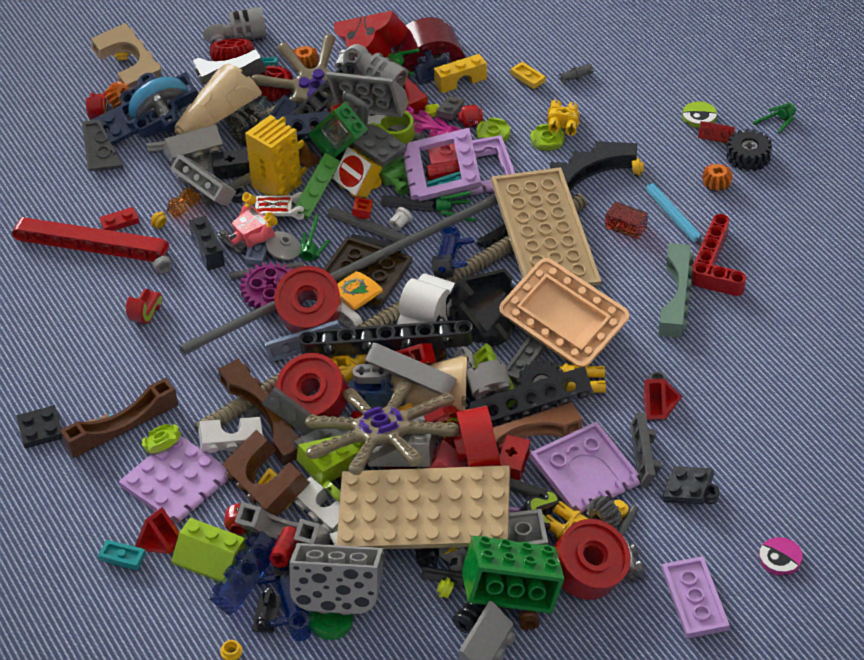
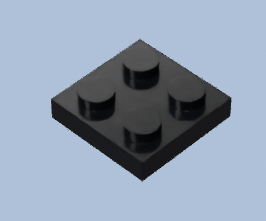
(39, 426)
(688, 485)

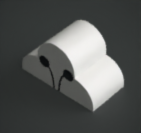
(425, 300)

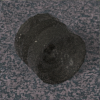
(244, 120)

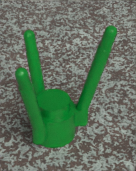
(398, 57)
(784, 111)
(445, 203)
(309, 249)

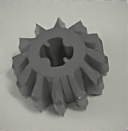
(605, 510)

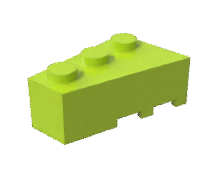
(331, 465)

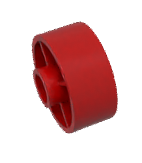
(302, 285)
(310, 373)
(477, 438)
(606, 557)

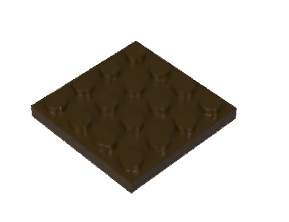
(384, 272)

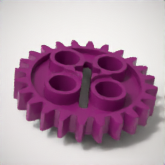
(260, 284)

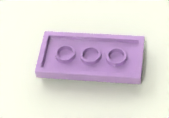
(695, 597)

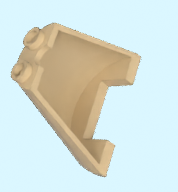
(455, 367)

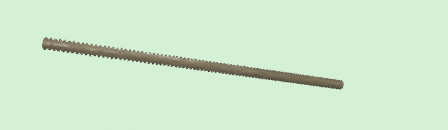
(387, 316)

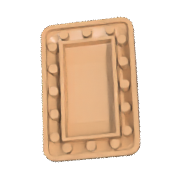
(564, 312)

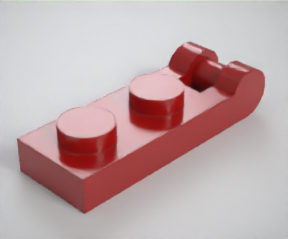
(442, 414)

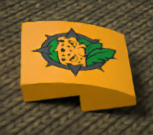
(358, 290)

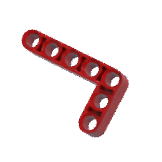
(706, 272)

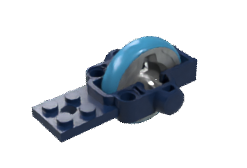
(165, 95)

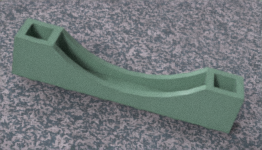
(673, 314)

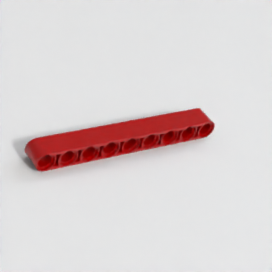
(90, 239)

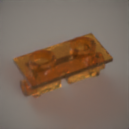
(177, 205)

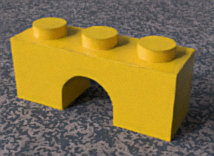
(448, 75)

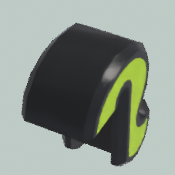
(545, 502)

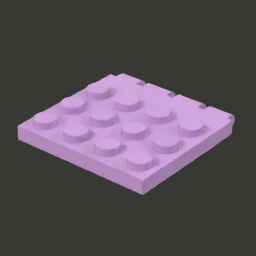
(585, 467)
(175, 479)

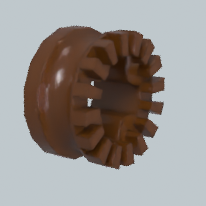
(529, 620)

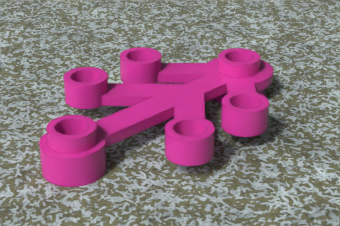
(430, 124)

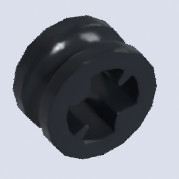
(240, 190)
(711, 499)

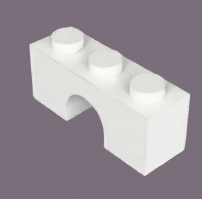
(213, 438)
(312, 499)

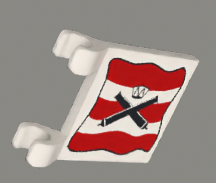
(279, 205)

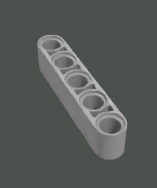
(410, 369)

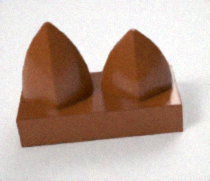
(307, 157)

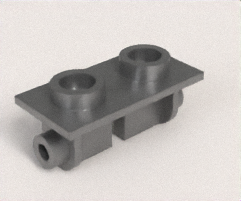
(636, 567)

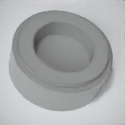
(162, 264)

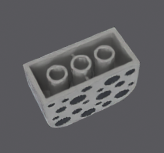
(335, 578)

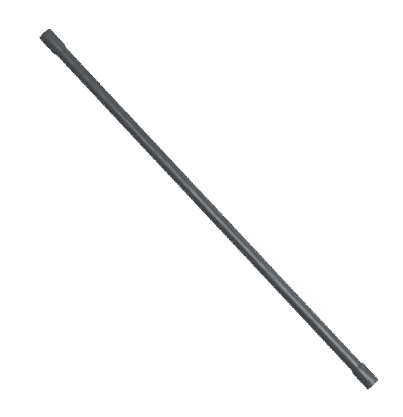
(488, 202)

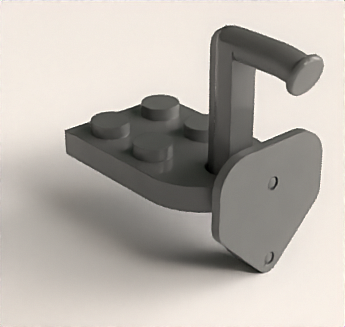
(375, 142)

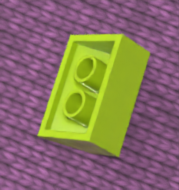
(206, 549)

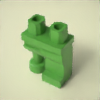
(393, 173)

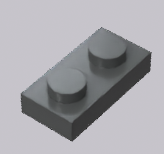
(450, 108)

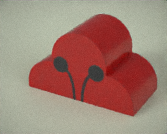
(374, 32)

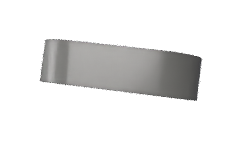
(370, 375)

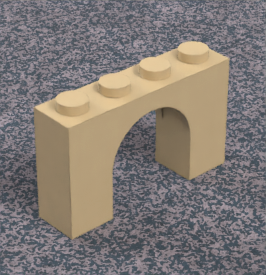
(124, 40)

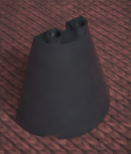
(479, 300)

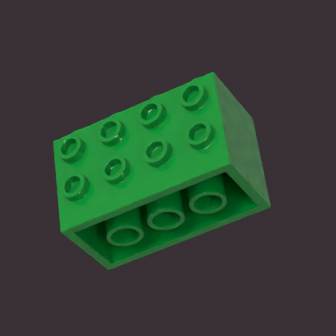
(512, 574)

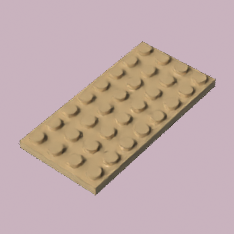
(544, 222)
(423, 507)

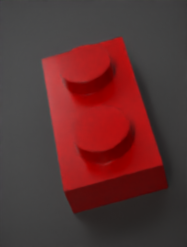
(362, 208)
(119, 219)

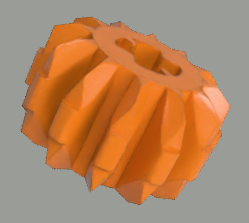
(308, 56)
(113, 93)
(717, 177)

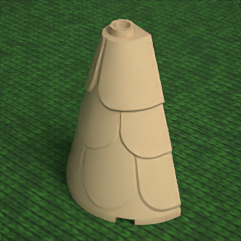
(218, 99)

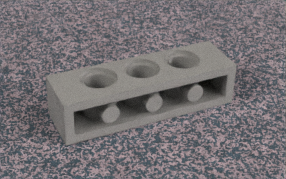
(203, 180)

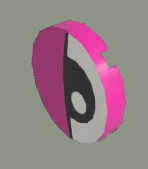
(780, 556)

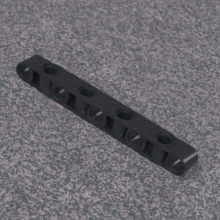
(317, 100)
(395, 337)

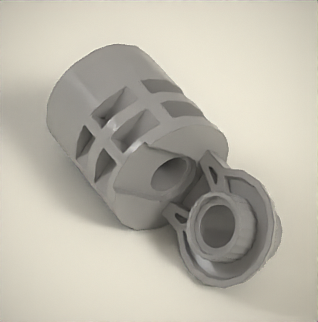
(243, 24)
(375, 65)

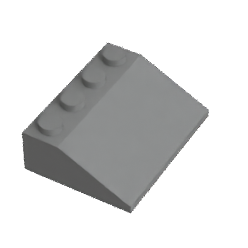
(380, 94)
(389, 456)

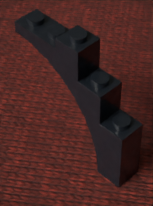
(601, 158)

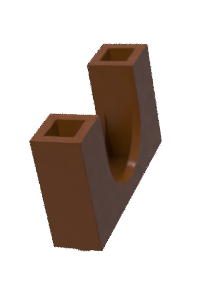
(243, 467)

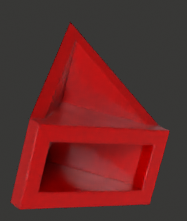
(659, 398)
(158, 533)

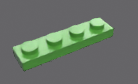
(317, 184)

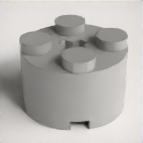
(488, 379)

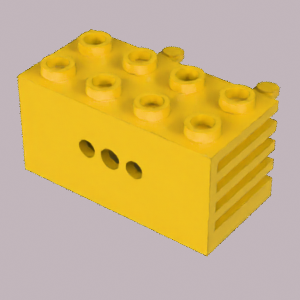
(274, 157)

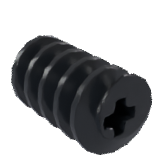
(468, 616)

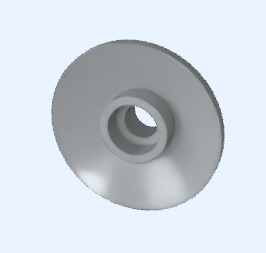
(283, 246)

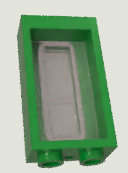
(338, 130)

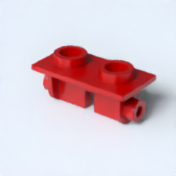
(715, 131)

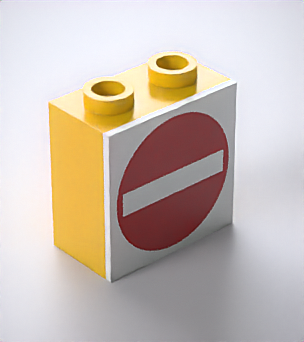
(357, 173)

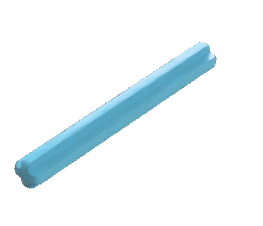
(674, 213)

